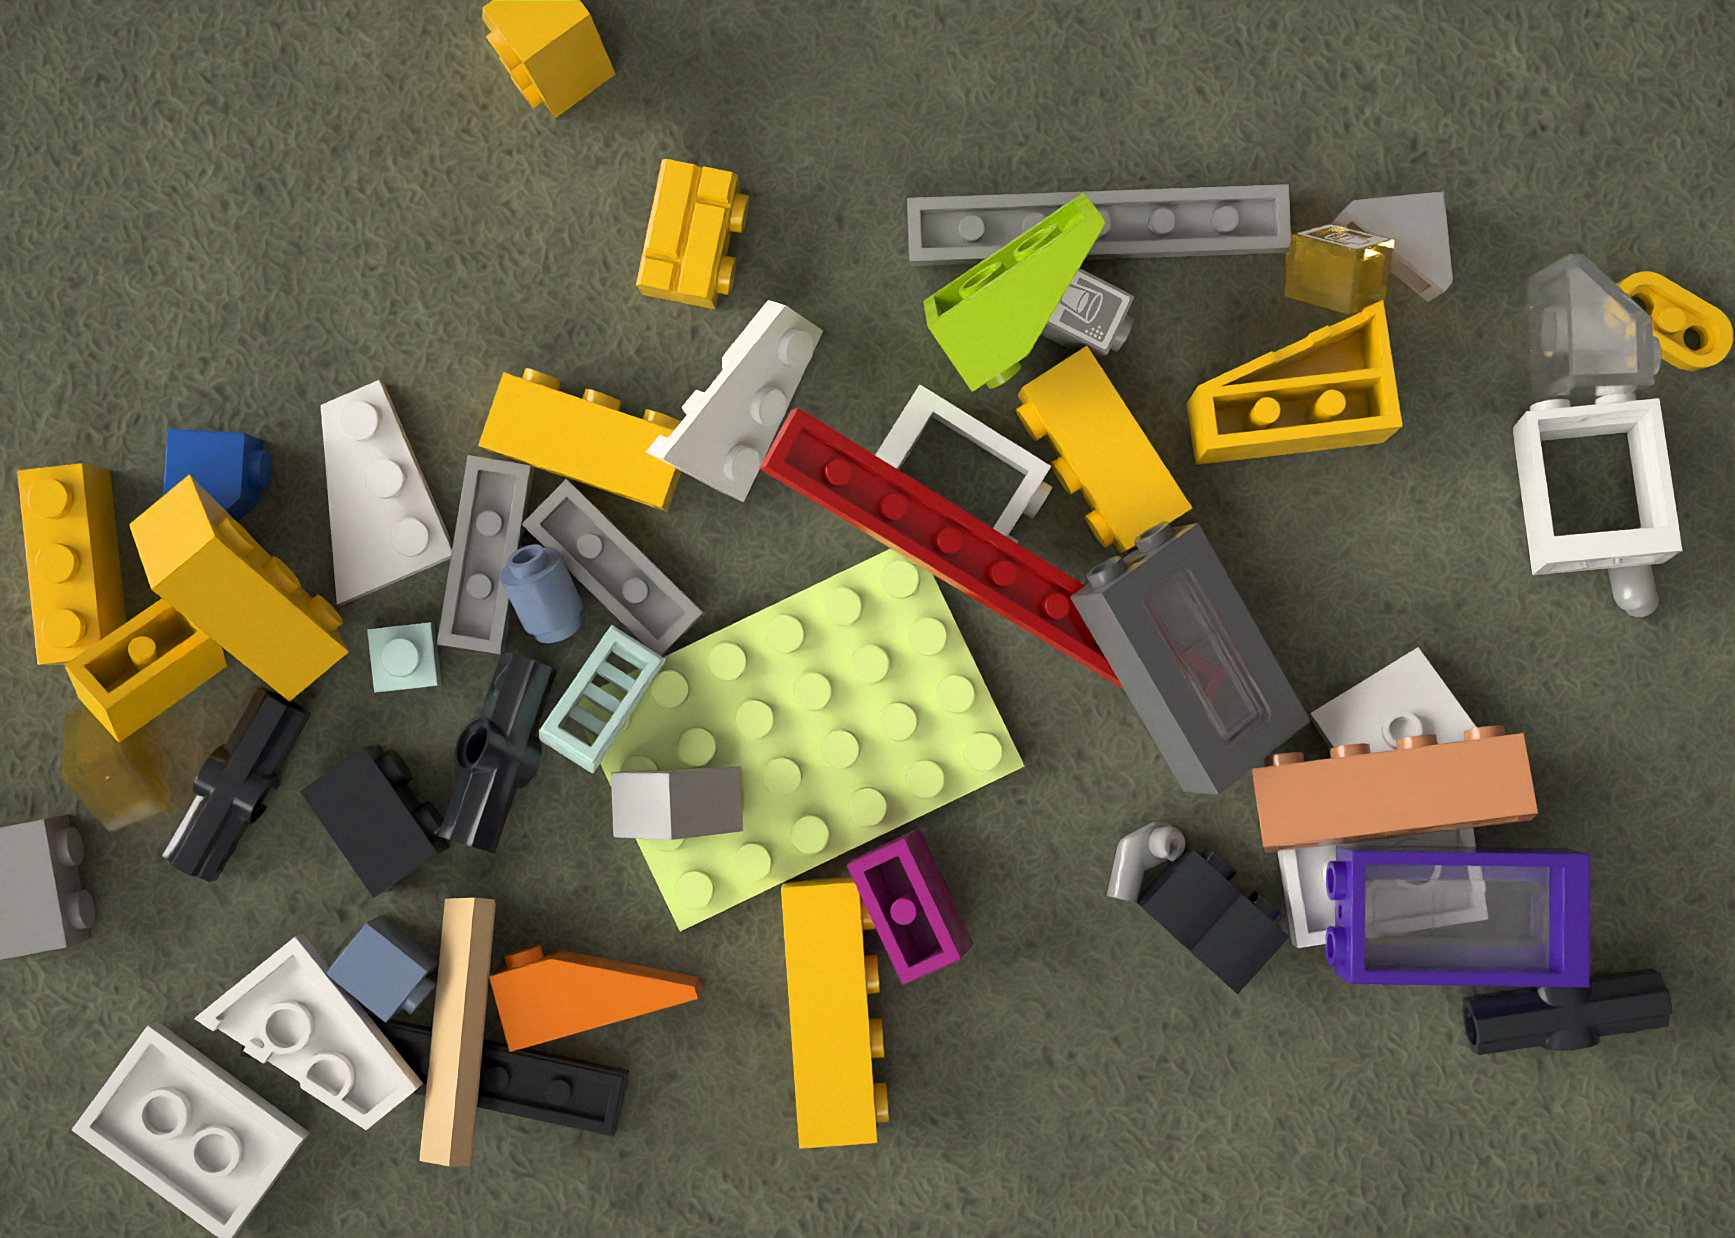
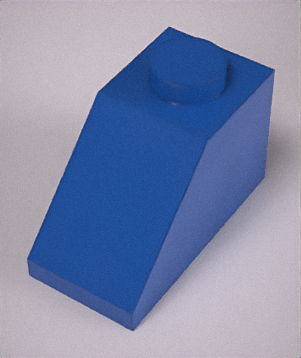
(223, 463)

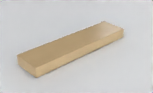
(458, 1032)

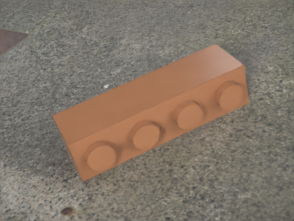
(1394, 791)

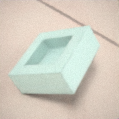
(404, 657)

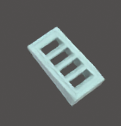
(574, 748)

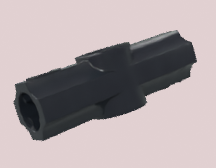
(498, 752)
(235, 785)
(1566, 1015)

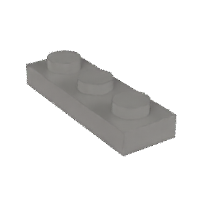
(486, 534)
(613, 568)

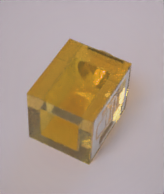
(1338, 267)

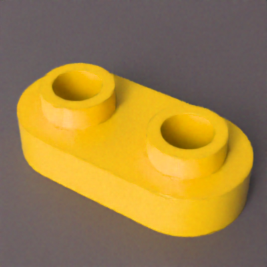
(1673, 312)

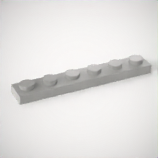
(1136, 226)

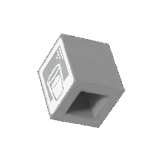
(1091, 316)

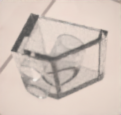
(1586, 335)

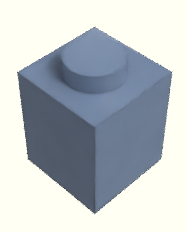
(385, 970)

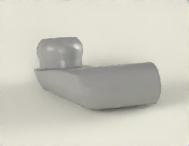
(1634, 589)
(1140, 852)

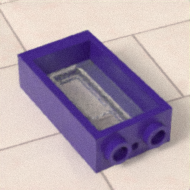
(1460, 916)

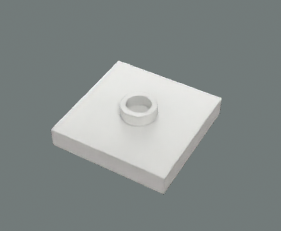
(1393, 705)

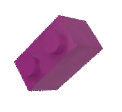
(910, 906)

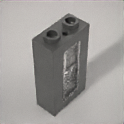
(1190, 657)

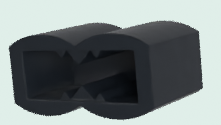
(1213, 917)

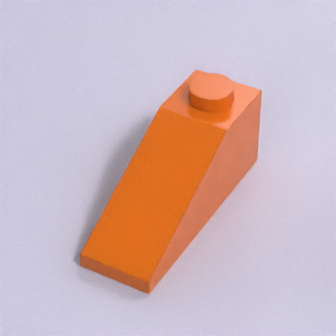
(575, 992)

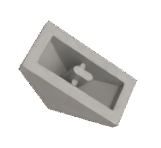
(1420, 234)
(677, 803)

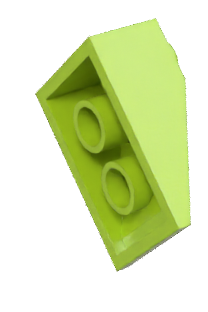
(1004, 302)

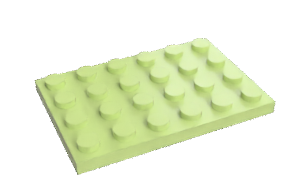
(844, 721)

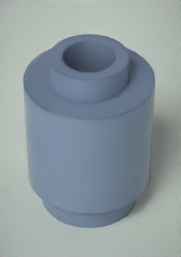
(542, 593)

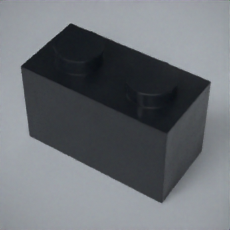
(377, 818)

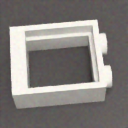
(926, 405)
(1612, 414)

